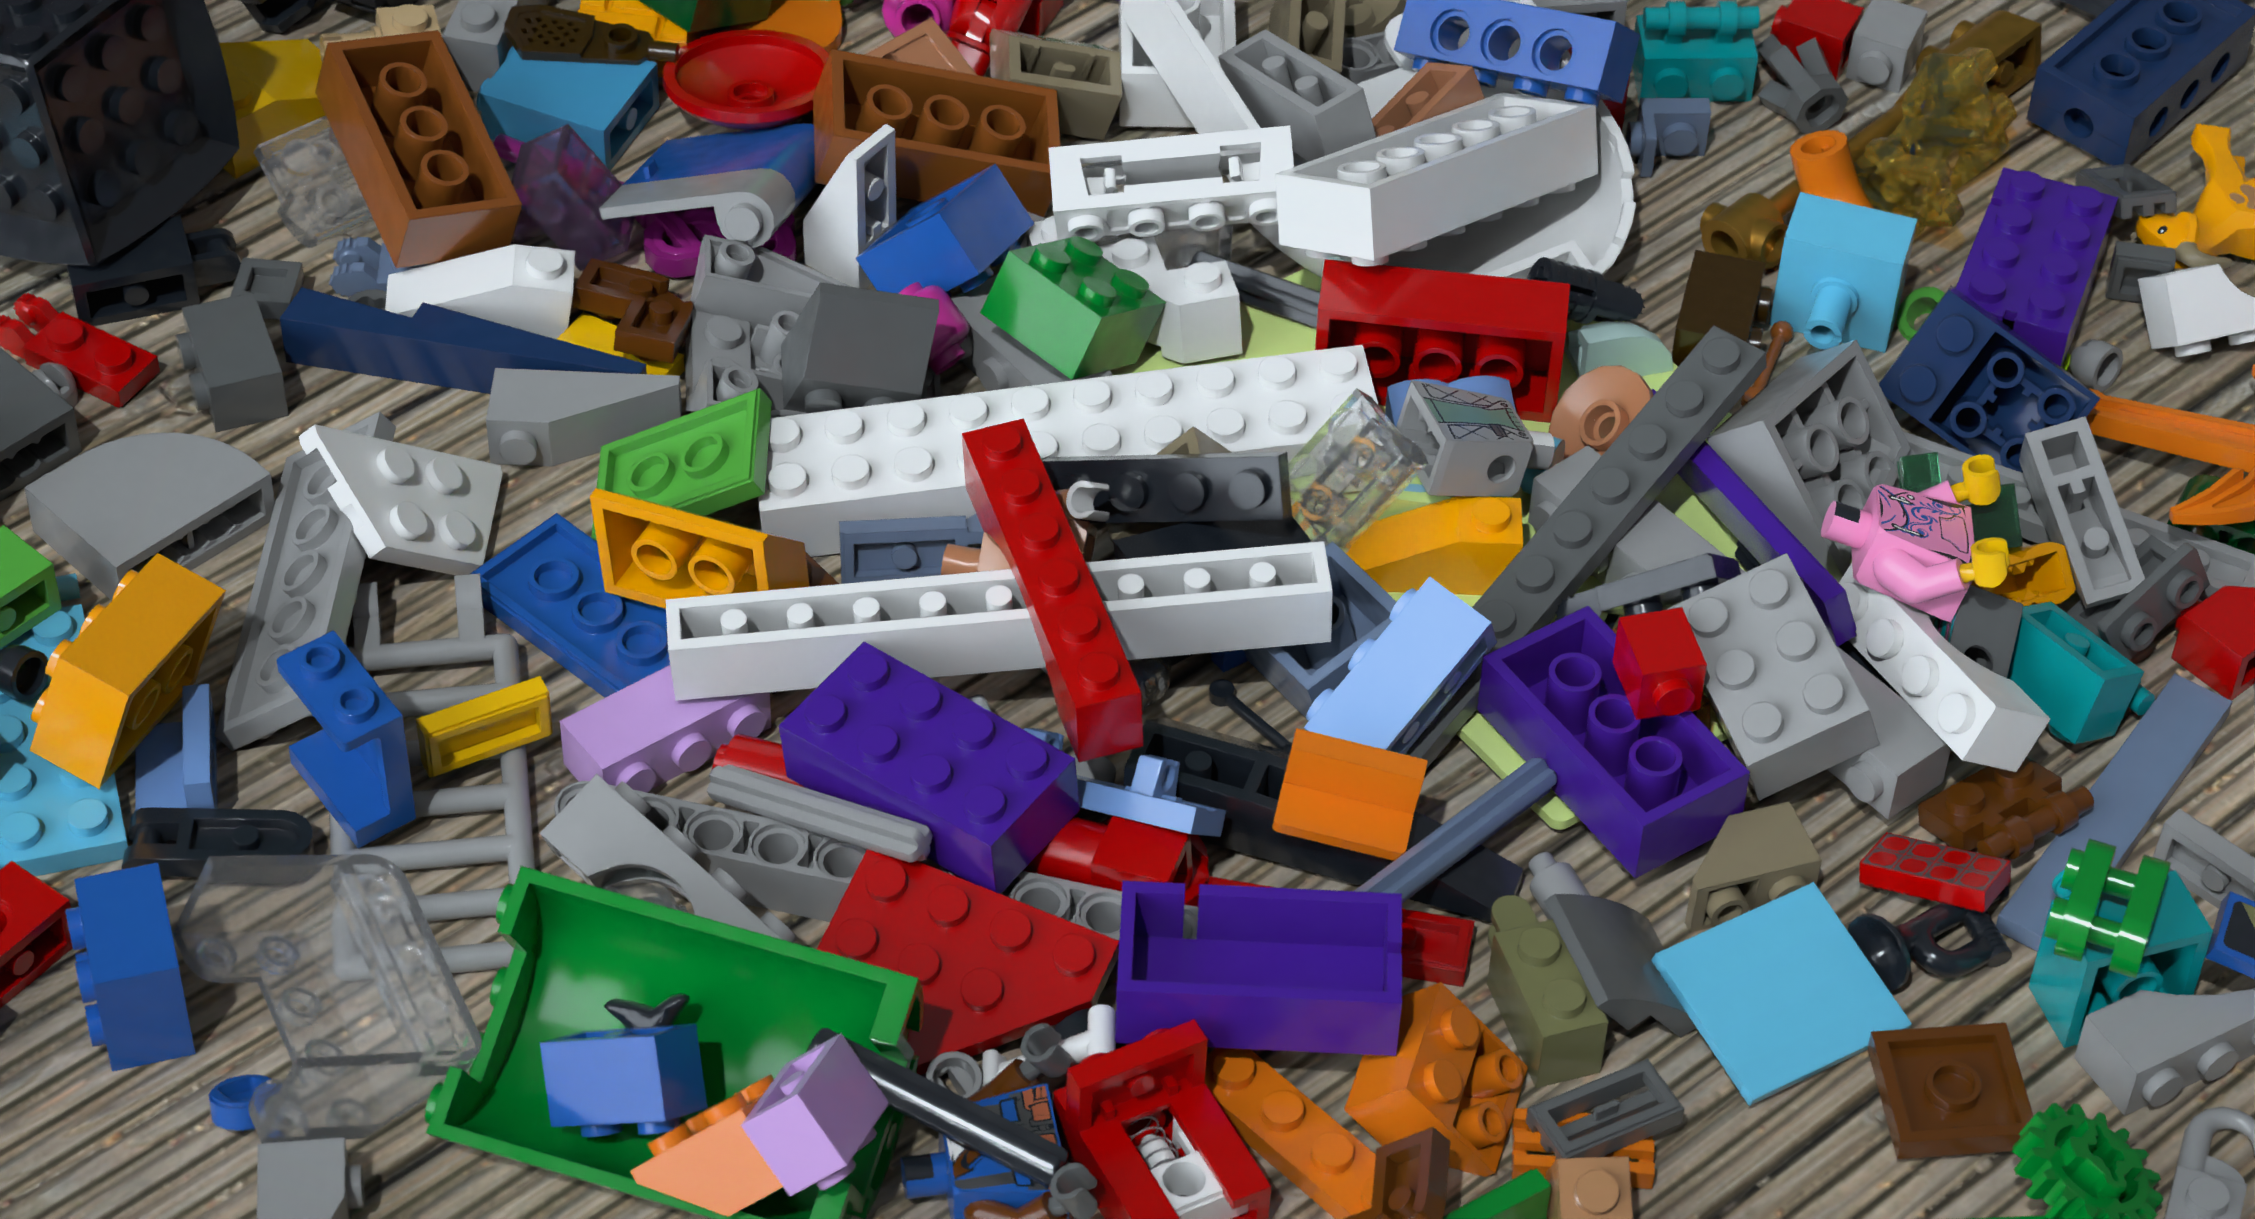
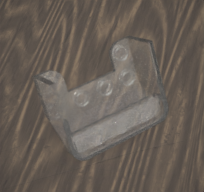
(346, 982)

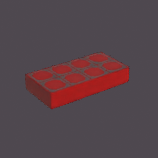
(1935, 872)

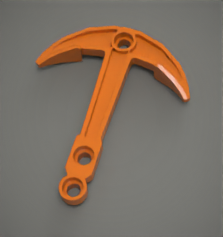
(2194, 437)

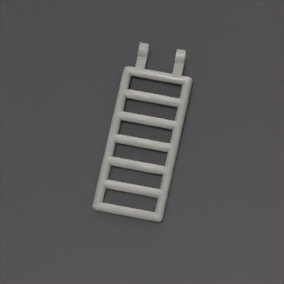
(510, 795)

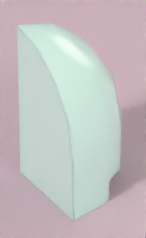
(1616, 345)

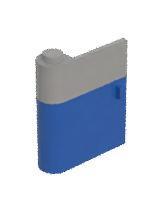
(745, 175)

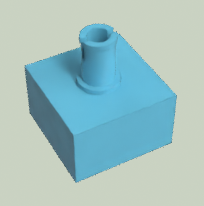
(1842, 272)

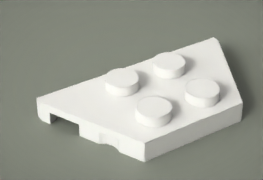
(410, 500)

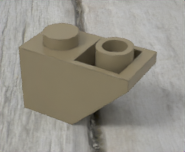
(1750, 864)

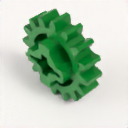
(2086, 1168)

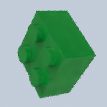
(1073, 306)

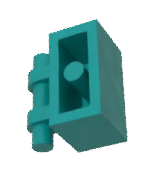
(1696, 51)
(2074, 675)

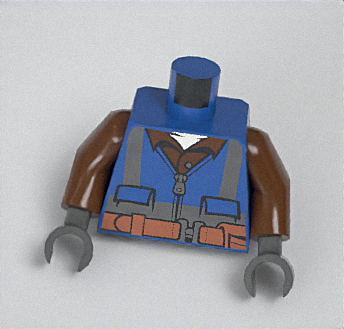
(986, 1189)

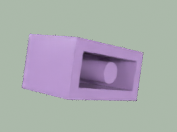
(816, 1116)

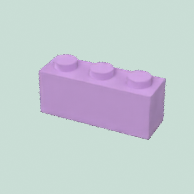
(652, 738)

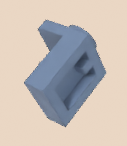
(1668, 129)

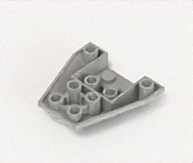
(740, 318)

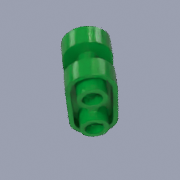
(2076, 920)

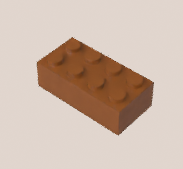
(942, 122)
(417, 147)

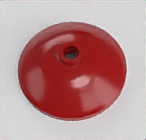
(746, 78)

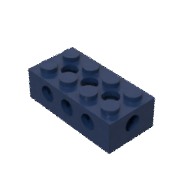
(2138, 72)

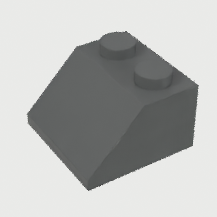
(857, 349)

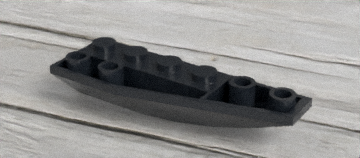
(1247, 784)

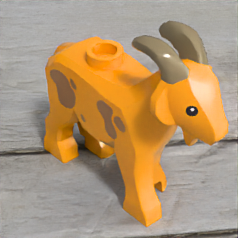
(2223, 214)

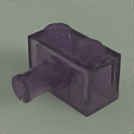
(561, 197)

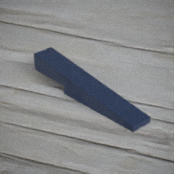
(429, 348)

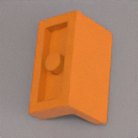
(1349, 795)

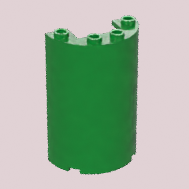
(752, 1009)

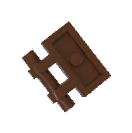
(2003, 810)

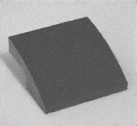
(1614, 958)

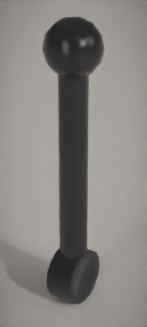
(1223, 694)

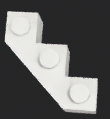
(1201, 299)

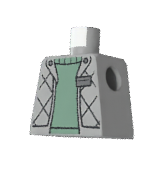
(1471, 441)

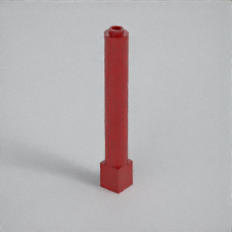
(1078, 853)

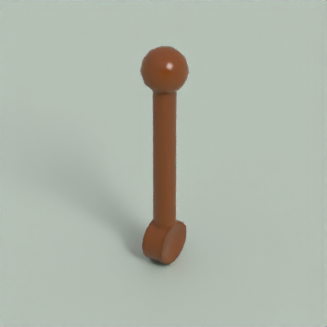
(1781, 333)

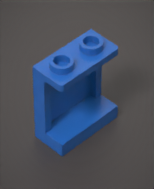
(361, 753)

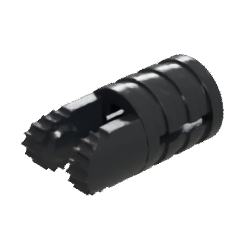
(1590, 294)

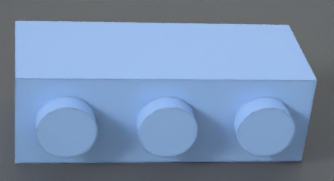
(1406, 673)

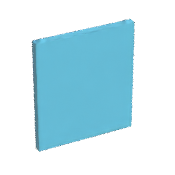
(1780, 992)

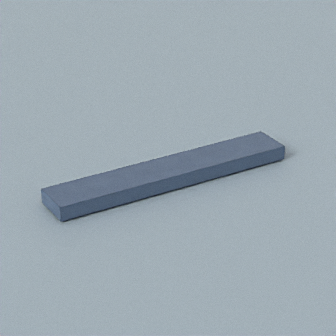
(2124, 796)

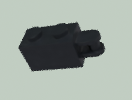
(154, 274)

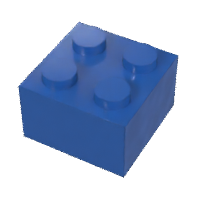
(950, 237)
(129, 967)

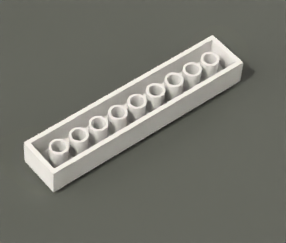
(910, 453)

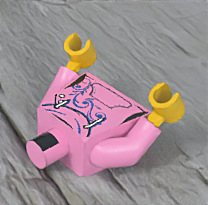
(1923, 541)

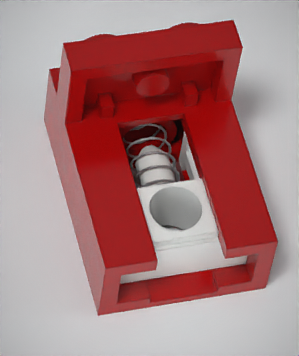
(1143, 1106)

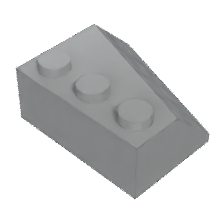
(1815, 440)

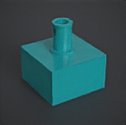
(2170, 964)

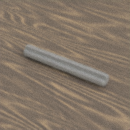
(820, 813)

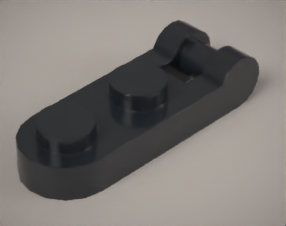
(212, 833)

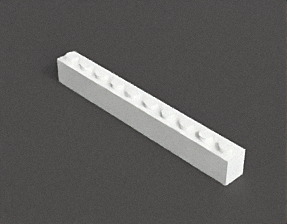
(983, 624)

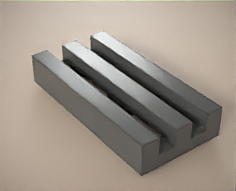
(2134, 191)
(1612, 1123)

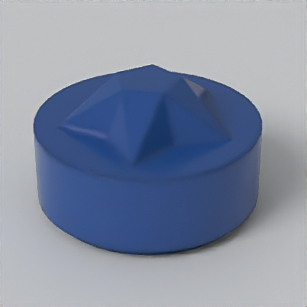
(231, 1100)

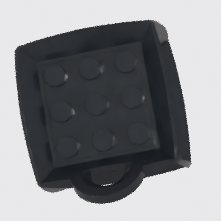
(106, 122)

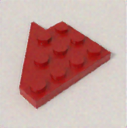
(980, 956)

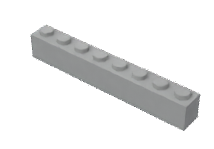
(1888, 776)

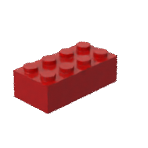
(1448, 328)

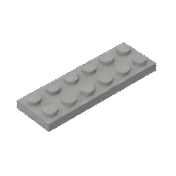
(299, 593)

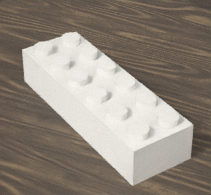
(1435, 177)

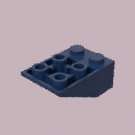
(1981, 382)

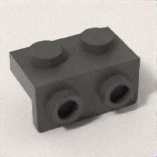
(2170, 585)

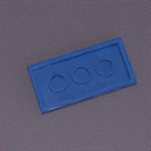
(556, 599)

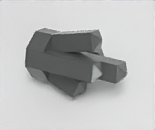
(1809, 93)

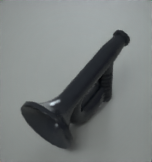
(1890, 945)

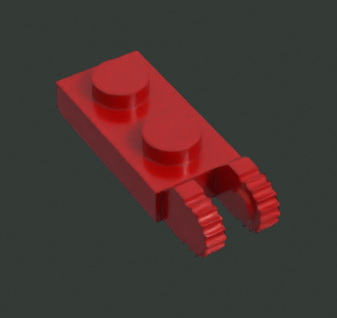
(98, 360)

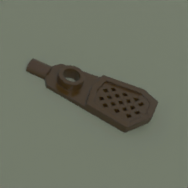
(571, 36)

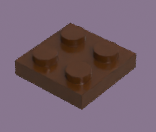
(1950, 1089)

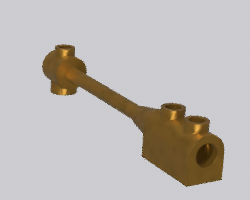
(1755, 225)

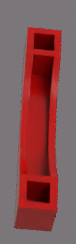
(1076, 637)

